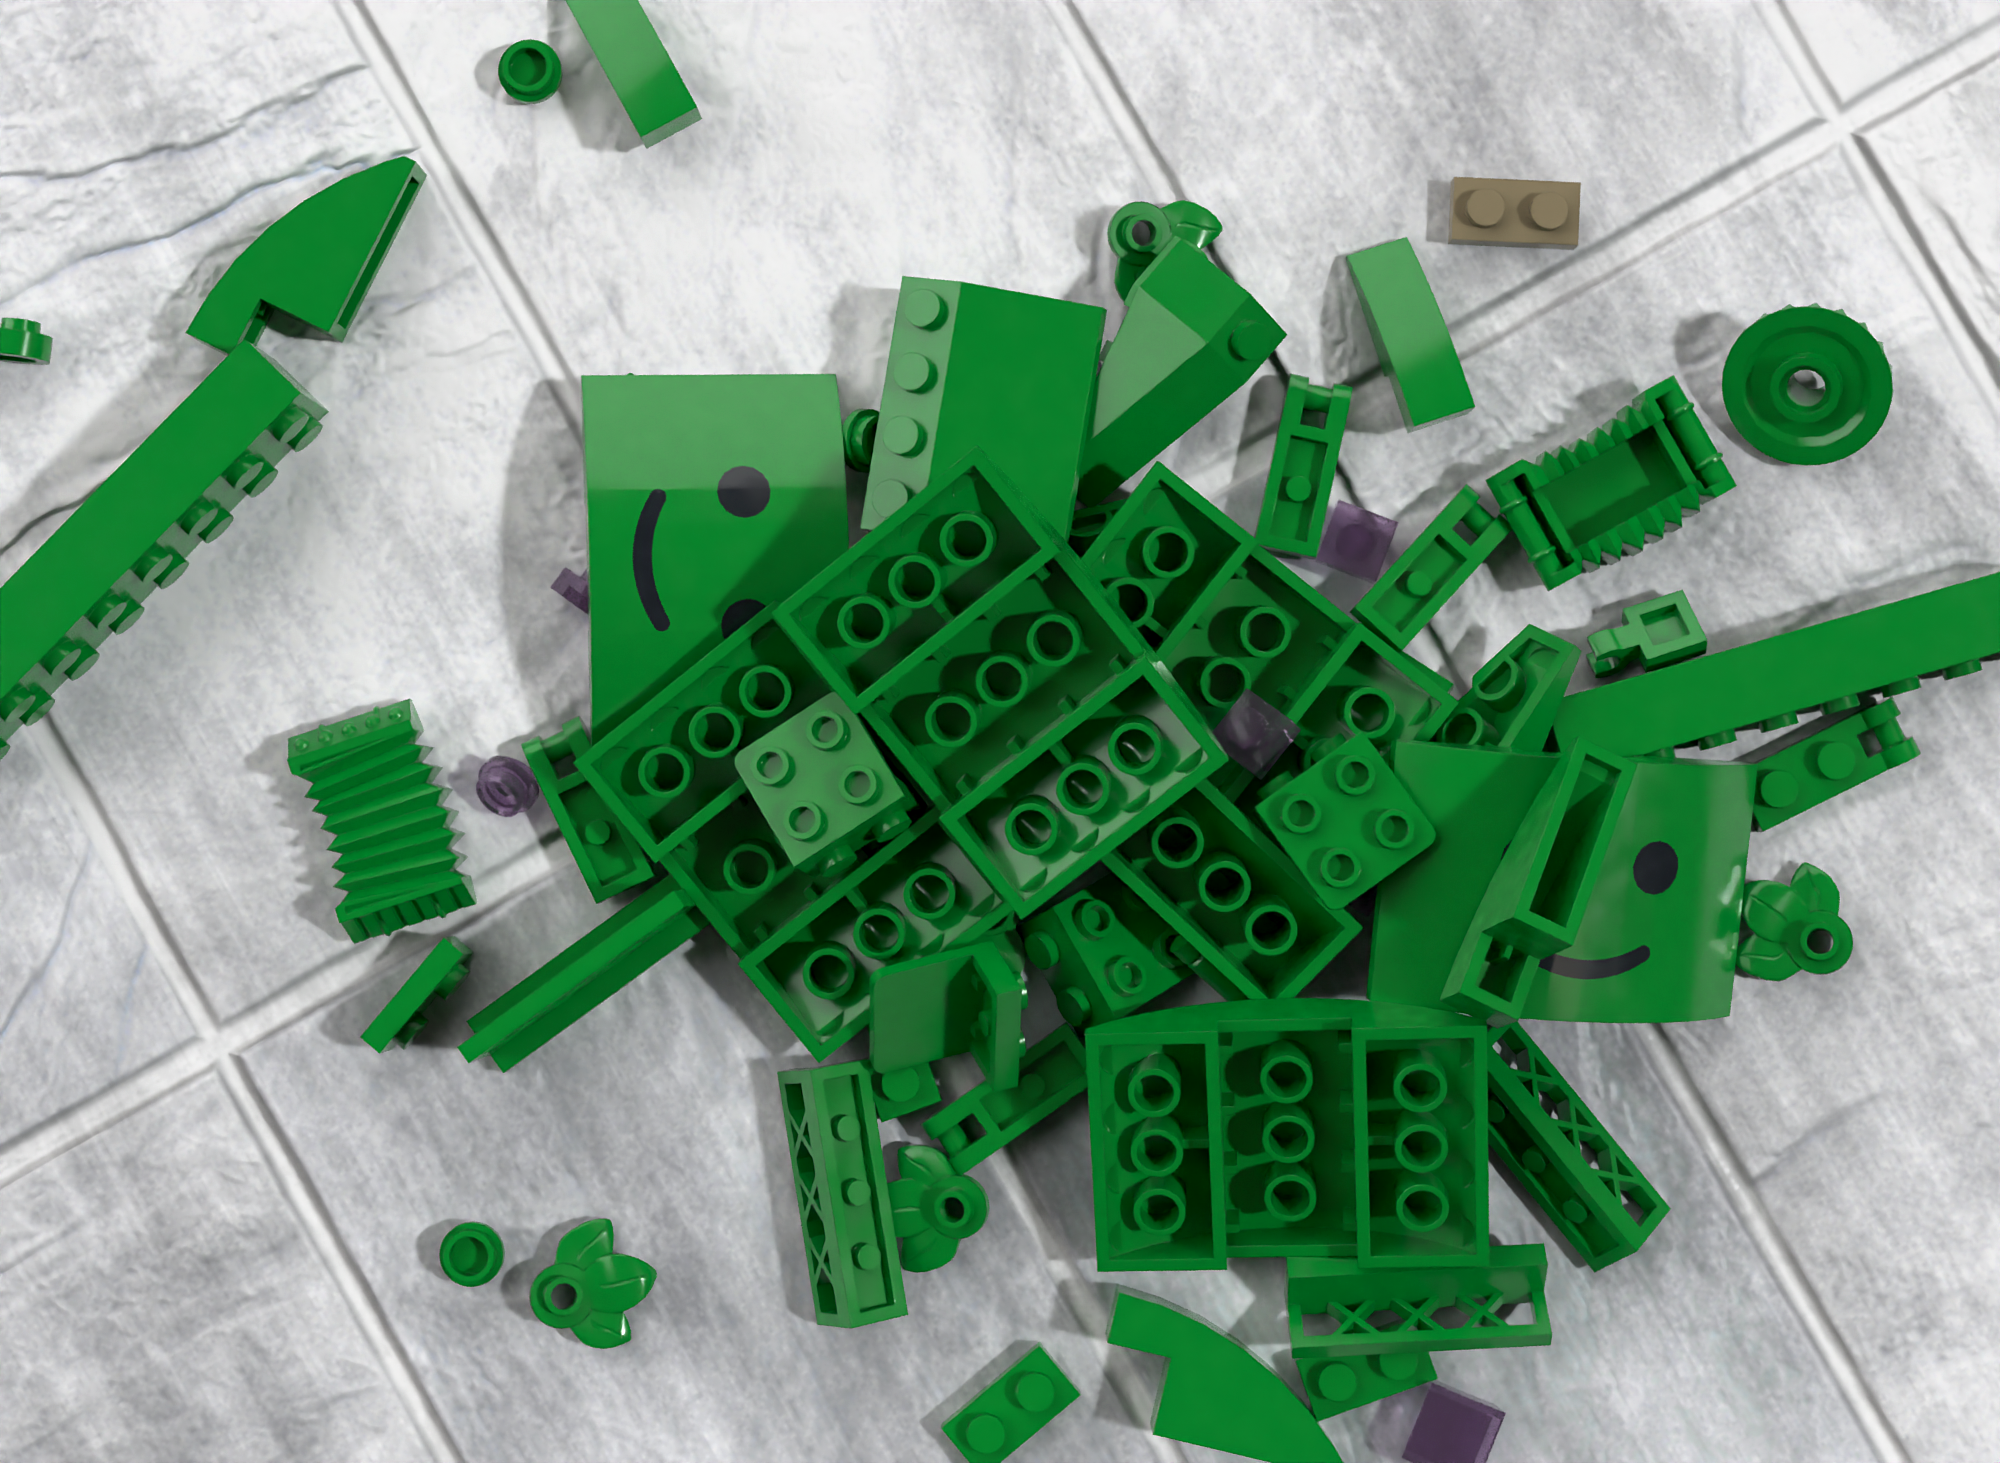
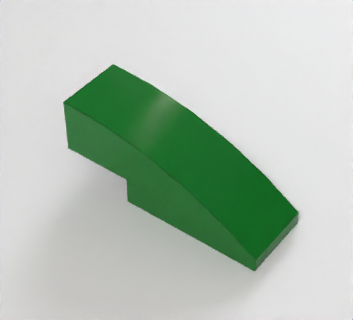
(637, 67)
(1410, 335)

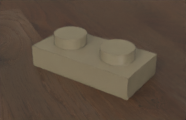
(1514, 213)

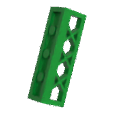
(1549, 1160)
(842, 1194)
(1340, 1287)

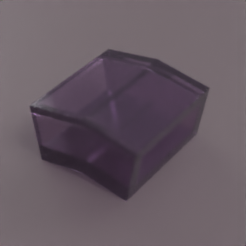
(1453, 1427)

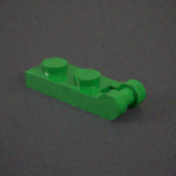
(1302, 469)
(1430, 571)
(1828, 764)
(597, 838)
(1047, 1078)

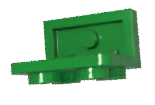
(825, 787)
(1344, 820)
(1103, 953)
(949, 1008)

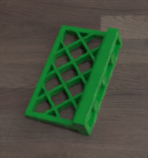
(584, 975)

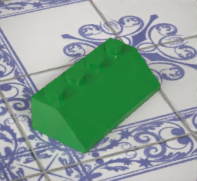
(1232, 894)

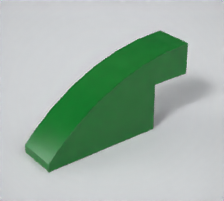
(313, 259)
(1540, 884)
(1215, 1386)

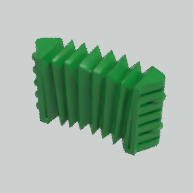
(1614, 487)
(385, 820)

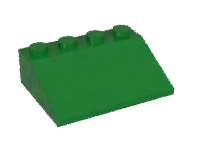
(990, 374)

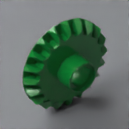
(1802, 422)

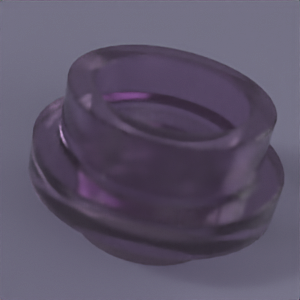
(506, 786)

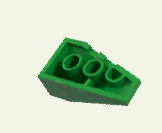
(1175, 358)
(1514, 694)

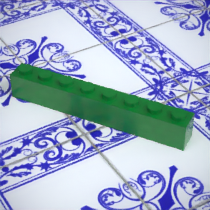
(1788, 673)

